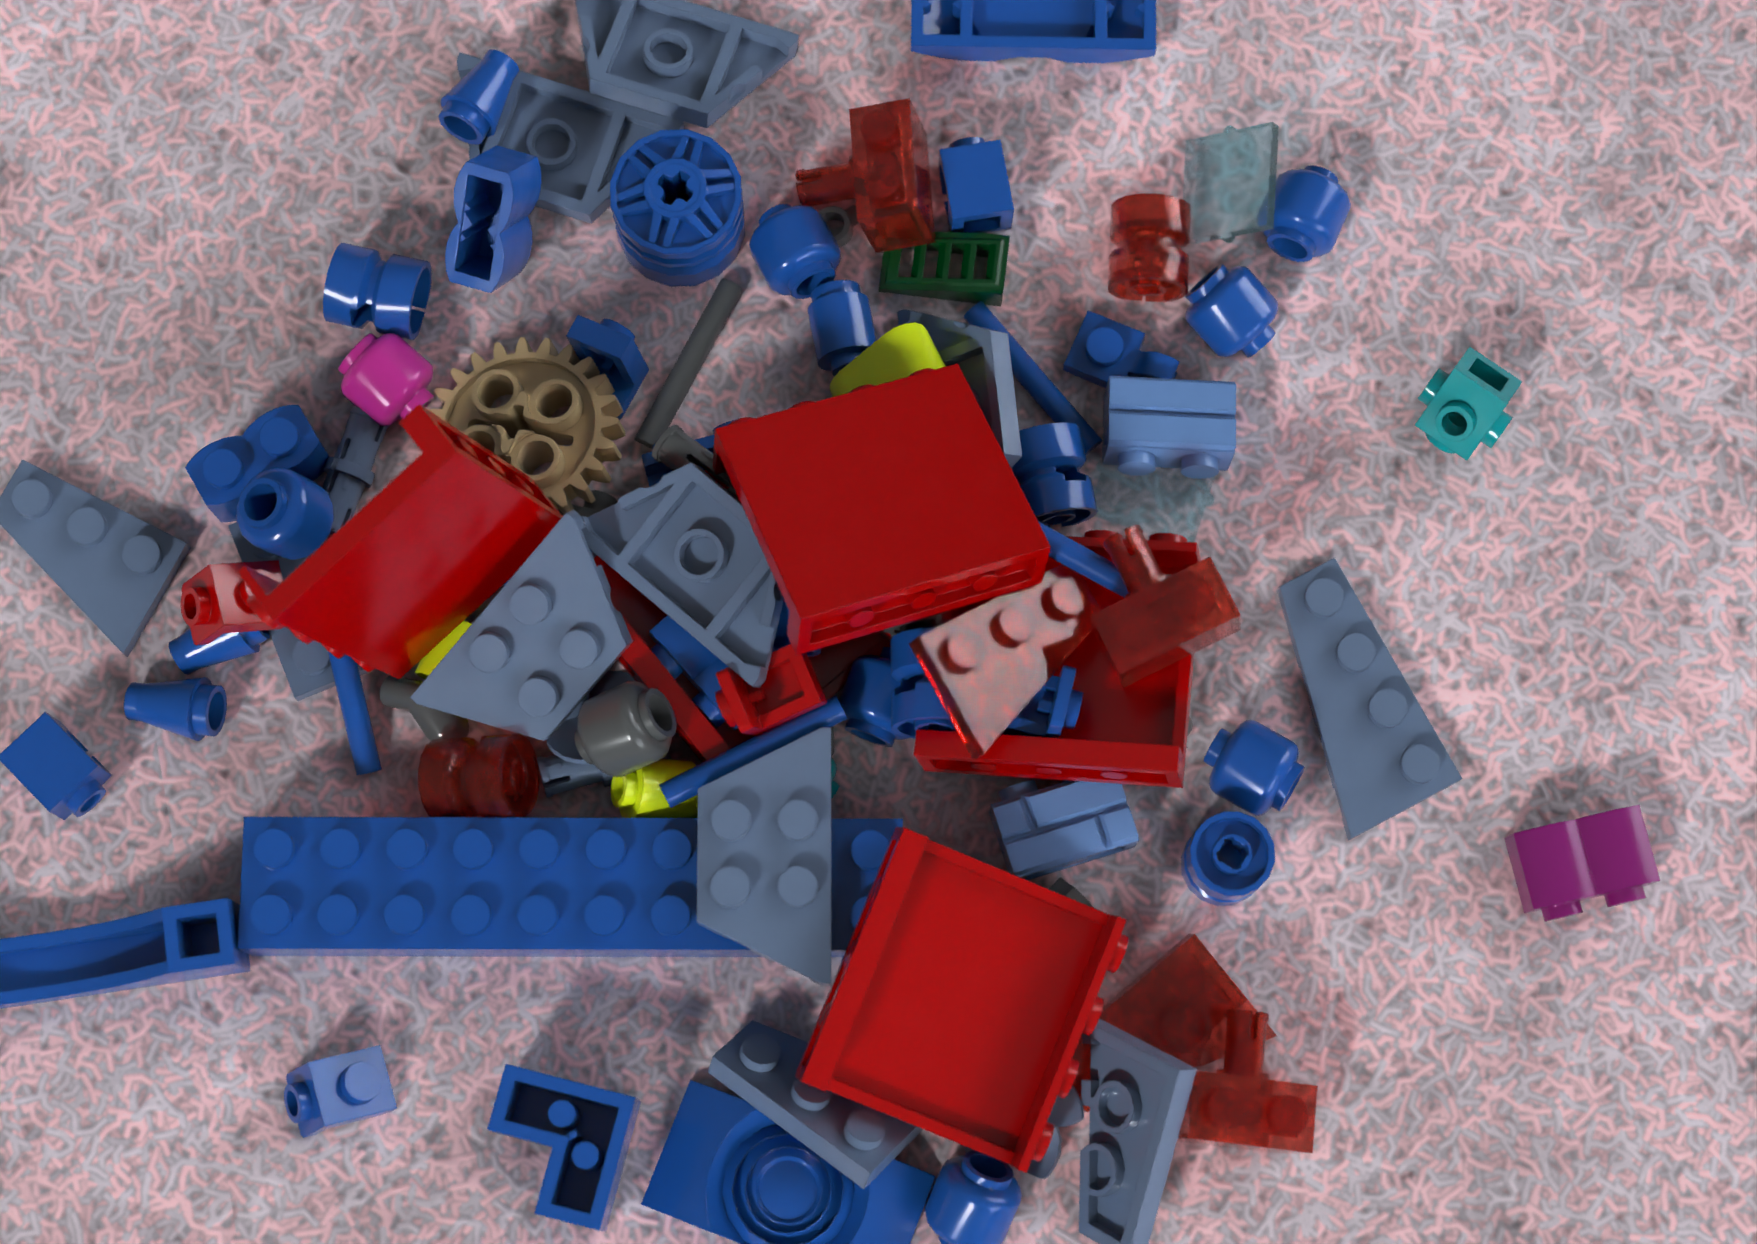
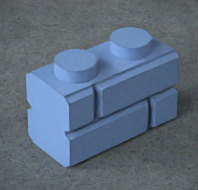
(1169, 425)
(1061, 825)

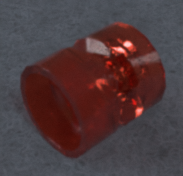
(1149, 241)
(479, 778)

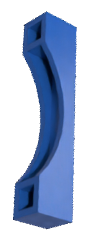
(123, 954)

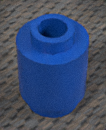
(840, 323)

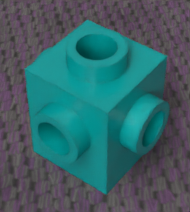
(1467, 405)

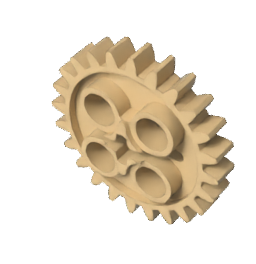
(539, 387)

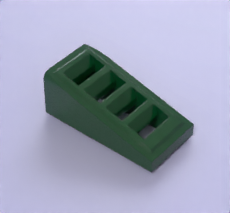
(966, 288)

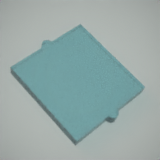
(1231, 182)
(1156, 501)

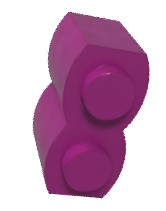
(1581, 861)

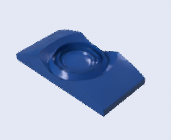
(1034, 29)
(760, 1185)

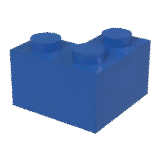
(587, 1138)

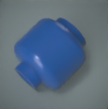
(1307, 213)
(794, 250)
(1231, 311)
(285, 513)
(868, 699)
(1253, 767)
(973, 1200)

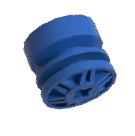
(686, 239)

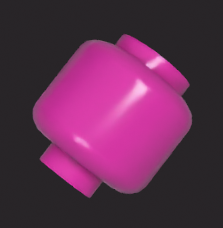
(386, 378)

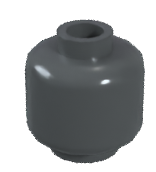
(625, 728)

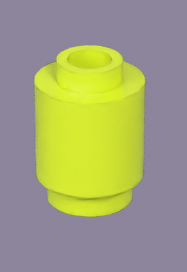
(641, 796)

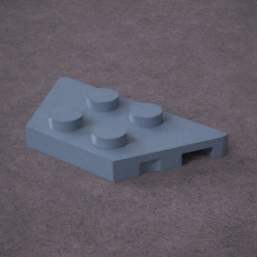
(677, 56)
(573, 137)
(987, 368)
(697, 562)
(534, 643)
(770, 856)

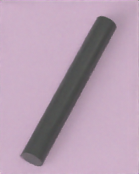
(689, 362)

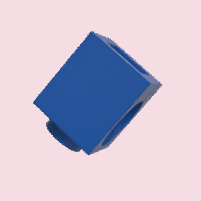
(976, 186)
(56, 768)

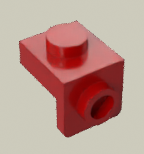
(217, 600)
(786, 693)

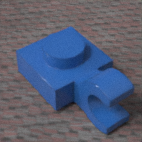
(1113, 349)

